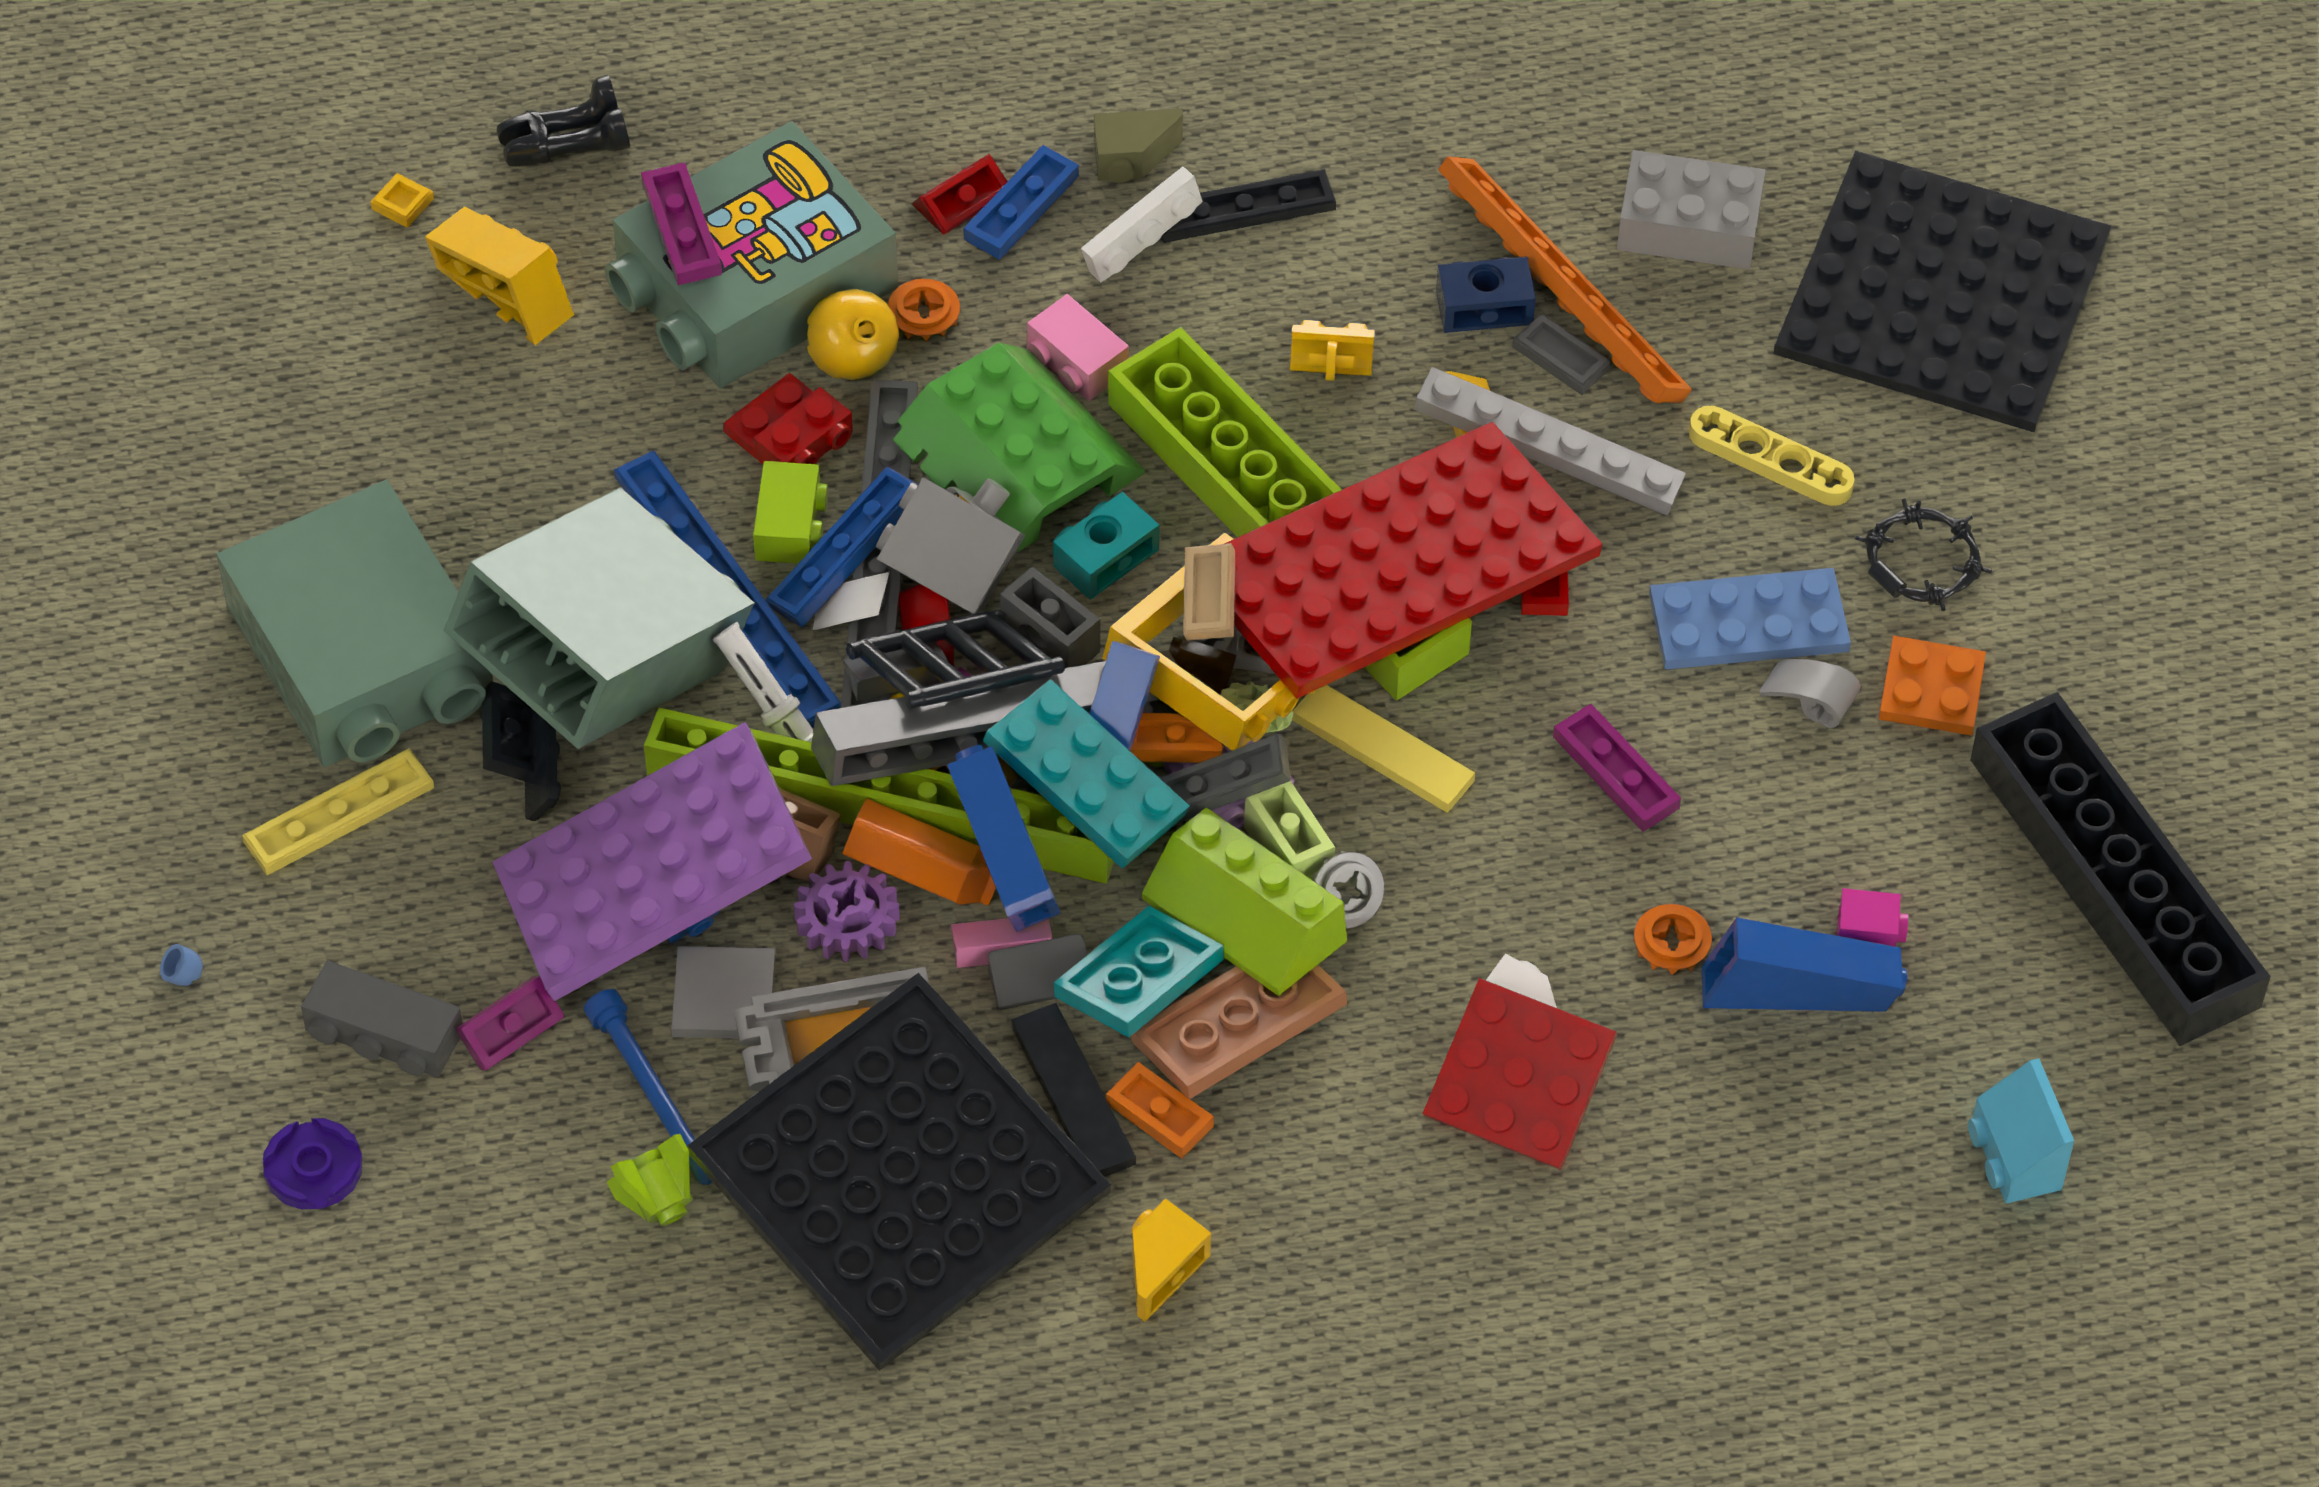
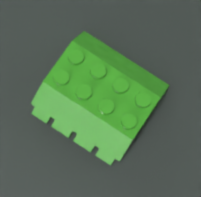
(1017, 426)

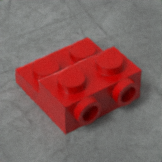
(791, 423)

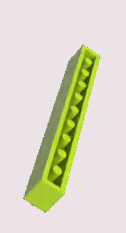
(919, 794)

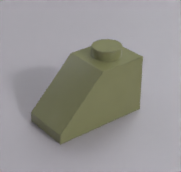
(1134, 142)

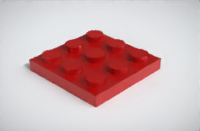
(1520, 1073)

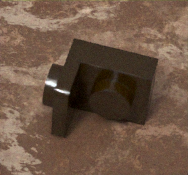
(1203, 662)

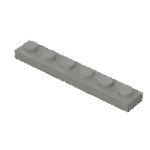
(1552, 441)

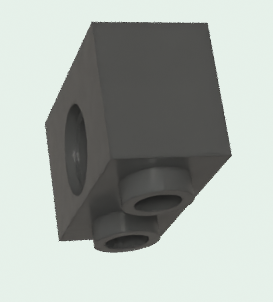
(1051, 619)

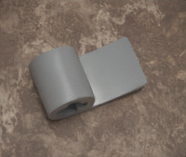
(1822, 688)

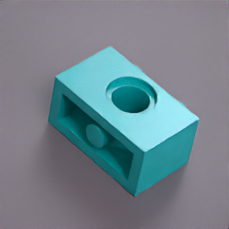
(1105, 545)

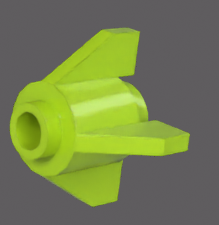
(655, 1182)

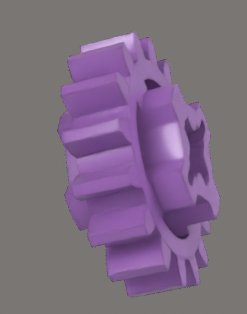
(858, 924)

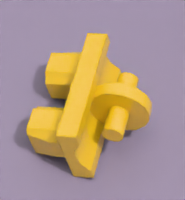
(1332, 349)

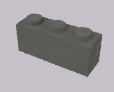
(381, 1019)

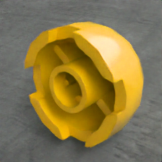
(852, 334)

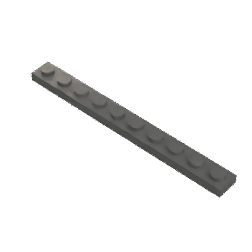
(886, 406)

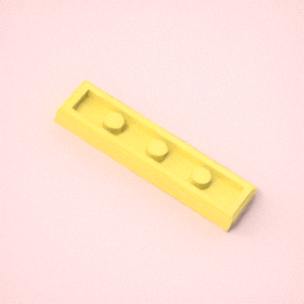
(1384, 747)
(338, 811)

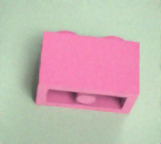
(1075, 346)

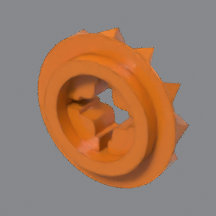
(941, 302)
(1690, 929)

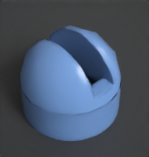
(181, 965)

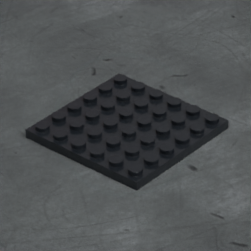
(1943, 291)
(898, 1170)

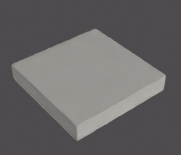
(715, 984)

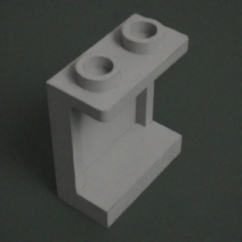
(949, 545)

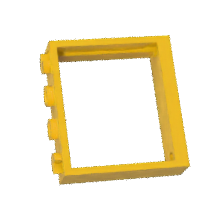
(1182, 690)

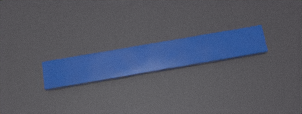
(659, 493)

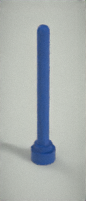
(608, 1012)

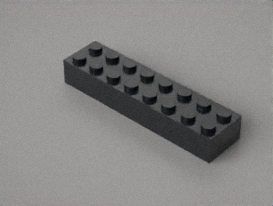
(2119, 868)

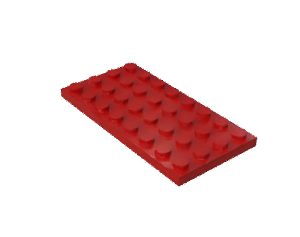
(1401, 558)

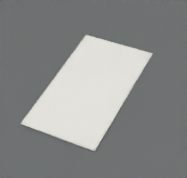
(852, 601)

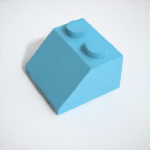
(2022, 1134)

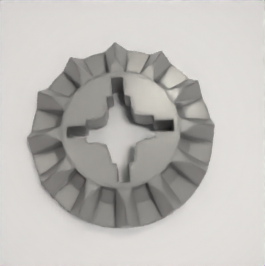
(1364, 877)

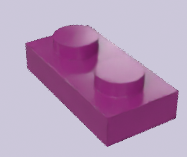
(509, 1023)

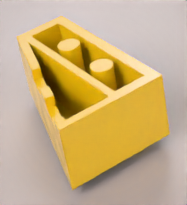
(504, 268)

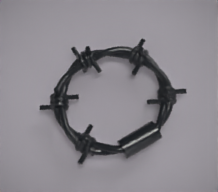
(1894, 584)

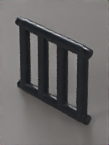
(954, 683)

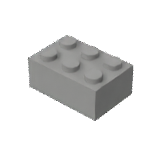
(1691, 209)

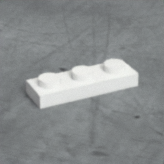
(1142, 225)

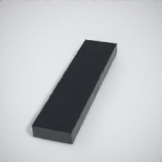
(1256, 205)
(1073, 1089)

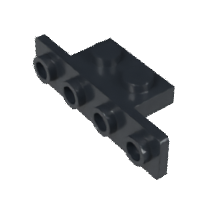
(520, 747)

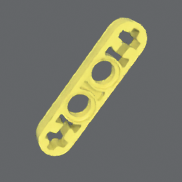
(1775, 450)

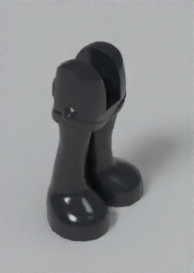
(529, 138)

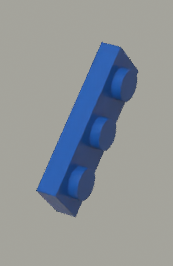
(1021, 202)

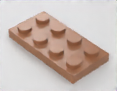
(1232, 1025)

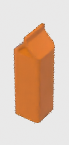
(919, 854)

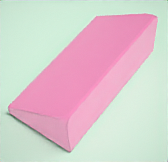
(976, 939)

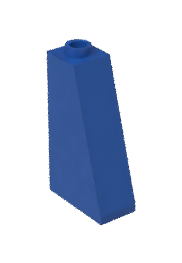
(1003, 837)
(1799, 970)

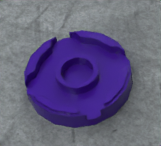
(312, 1179)

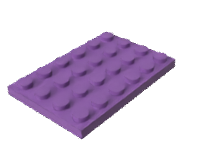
(650, 861)

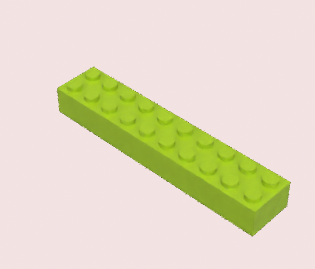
(1244, 467)

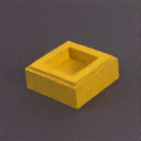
(402, 200)

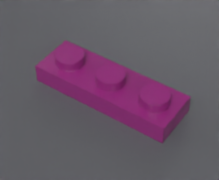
(681, 223)
(1616, 767)

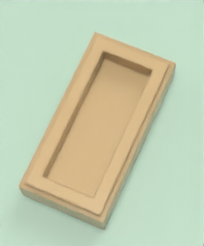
(1209, 592)

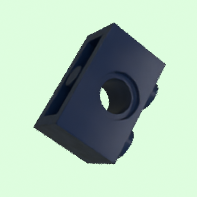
(1485, 294)

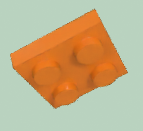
(1932, 685)

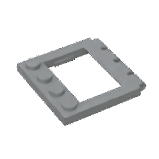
(766, 1017)

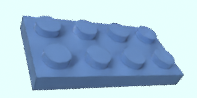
(1749, 618)

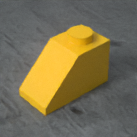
(1165, 1254)

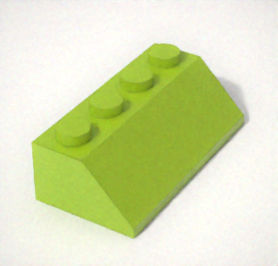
(1247, 900)

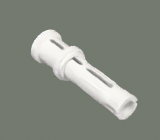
(779, 710)

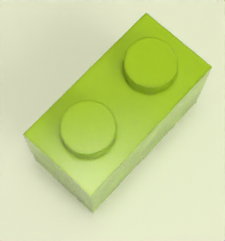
(788, 511)

